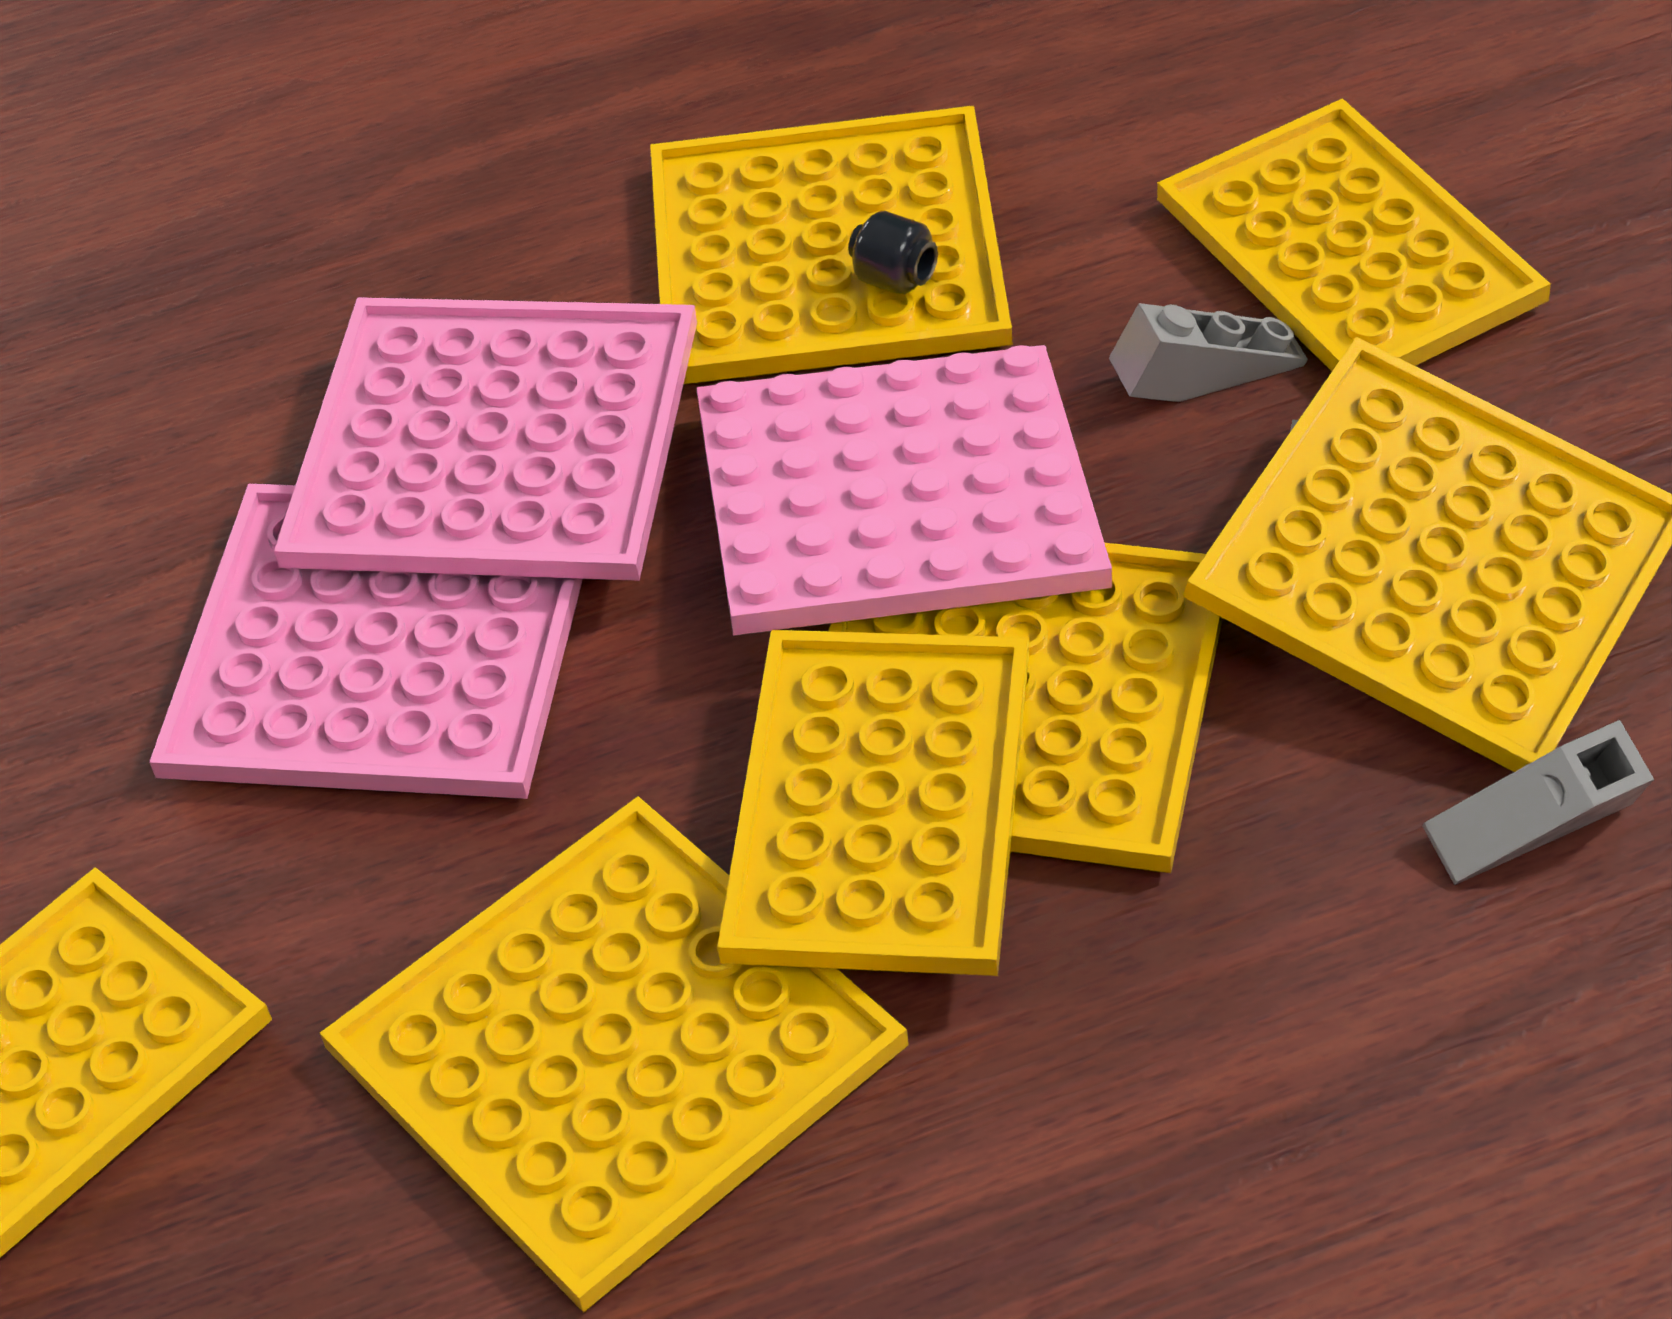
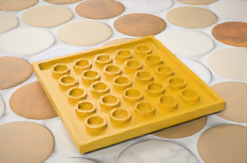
(763, 232)
(1439, 556)
(1106, 706)
(598, 1057)

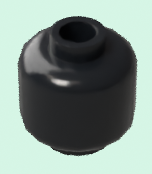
(893, 252)

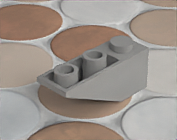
(1193, 353)
(1540, 802)

